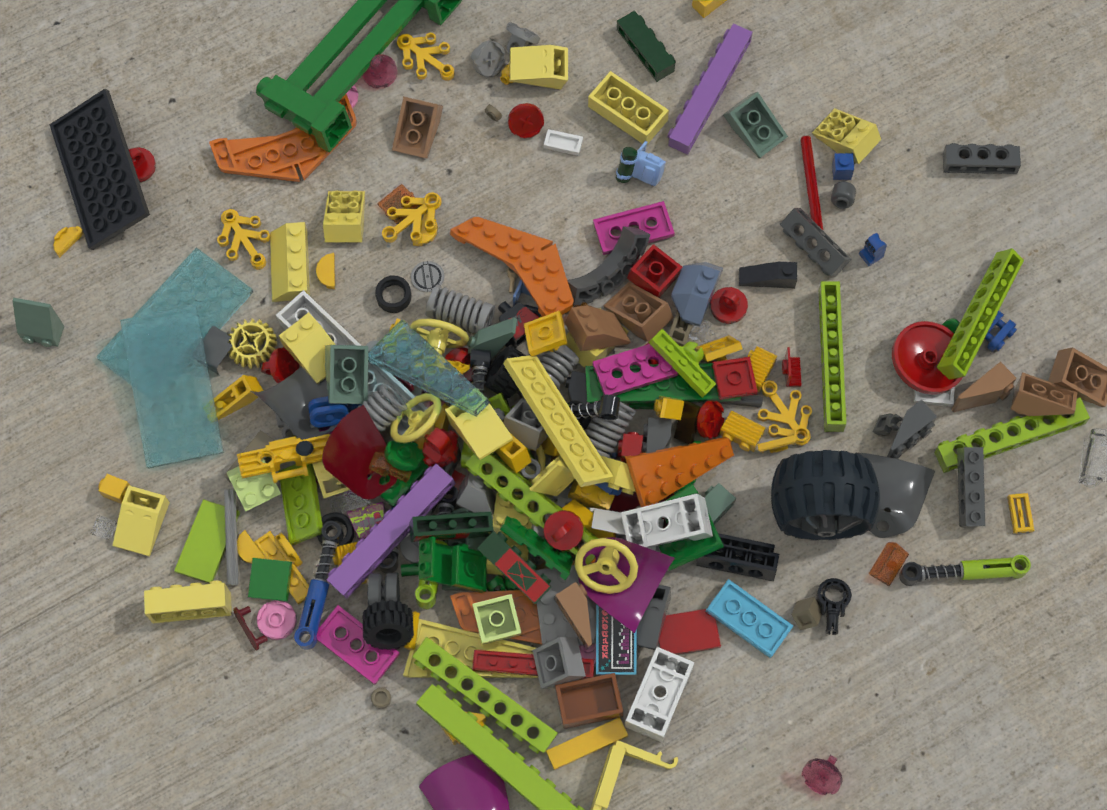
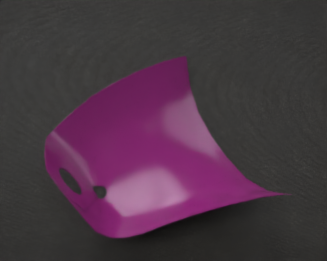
(632, 602)

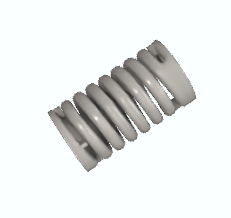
(443, 302)
(558, 364)
(376, 404)
(607, 432)

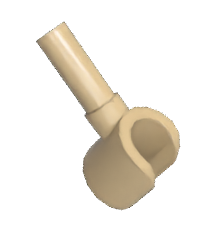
(512, 276)

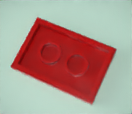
(689, 632)

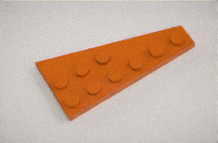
(669, 469)

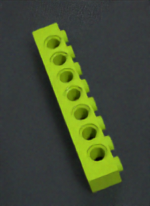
(980, 314)
(832, 356)
(948, 458)
(521, 505)
(429, 649)

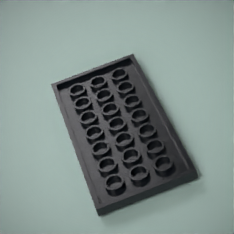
(99, 169)

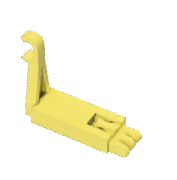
(612, 767)

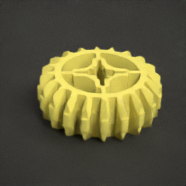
(263, 333)

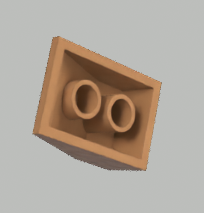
(416, 127)
(640, 311)
(595, 328)
(1080, 374)
(987, 390)
(1040, 397)
(575, 608)

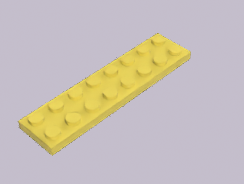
(558, 420)

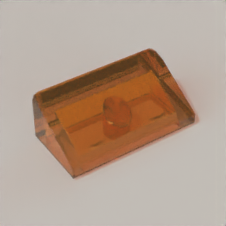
(889, 563)

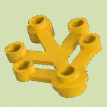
(424, 54)
(413, 216)
(242, 235)
(786, 416)

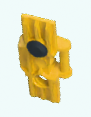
(282, 451)

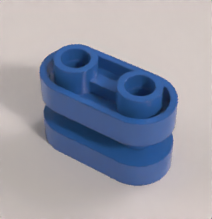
(1007, 330)
(325, 413)

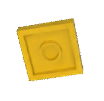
(545, 333)
(720, 348)

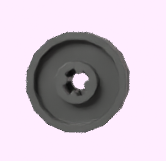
(378, 591)

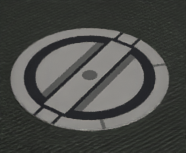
(427, 276)

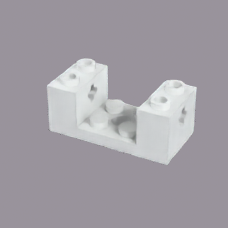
(686, 518)
(653, 714)

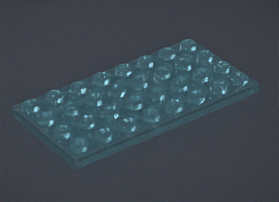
(195, 282)
(171, 386)

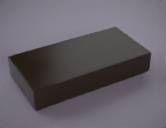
(687, 426)

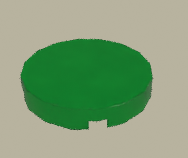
(403, 455)

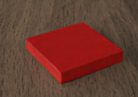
(734, 378)

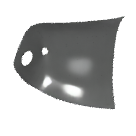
(291, 400)
(901, 489)

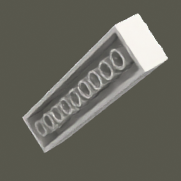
(376, 376)

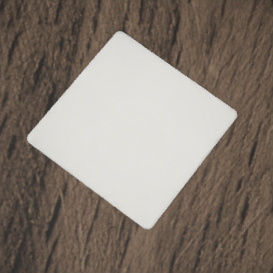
(608, 521)

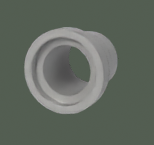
(538, 469)

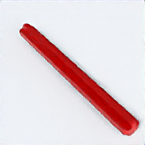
(811, 181)

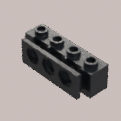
(746, 564)

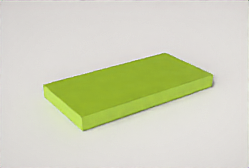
(301, 506)
(204, 543)

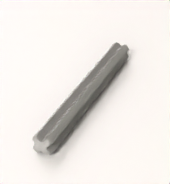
(231, 537)

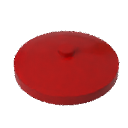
(917, 355)

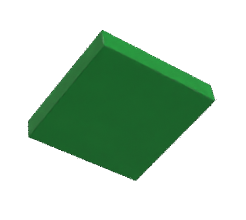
(468, 569)
(270, 579)

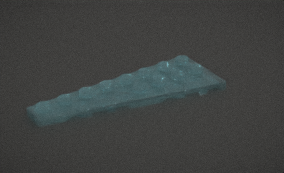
(417, 362)

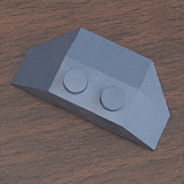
(695, 290)

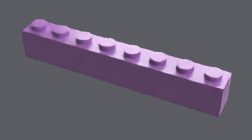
(709, 89)
(390, 531)

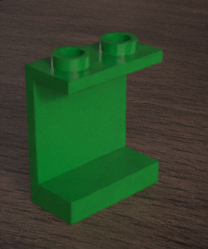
(435, 561)

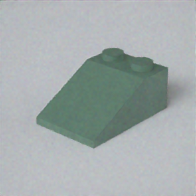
(755, 124)
(37, 322)
(346, 373)

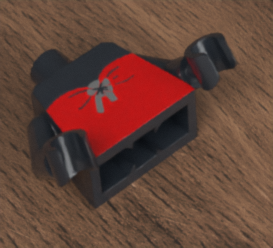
(523, 314)

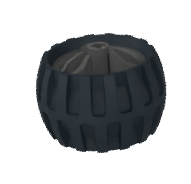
(825, 495)

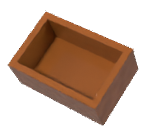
(589, 700)

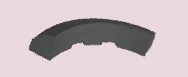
(613, 270)

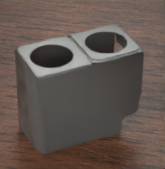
(216, 347)

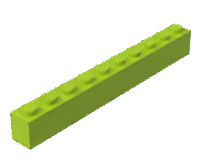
(493, 752)

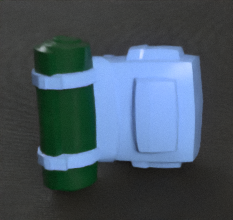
(640, 165)

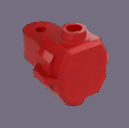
(440, 447)

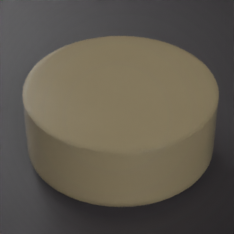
(493, 113)
(381, 698)

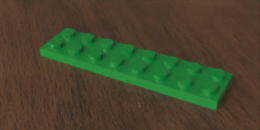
(673, 387)

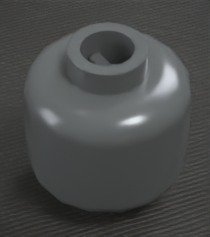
(843, 195)

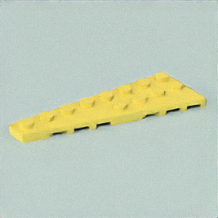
(461, 646)

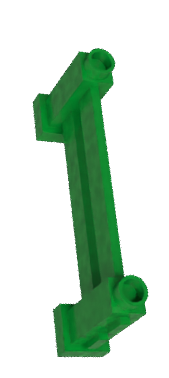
(323, 113)

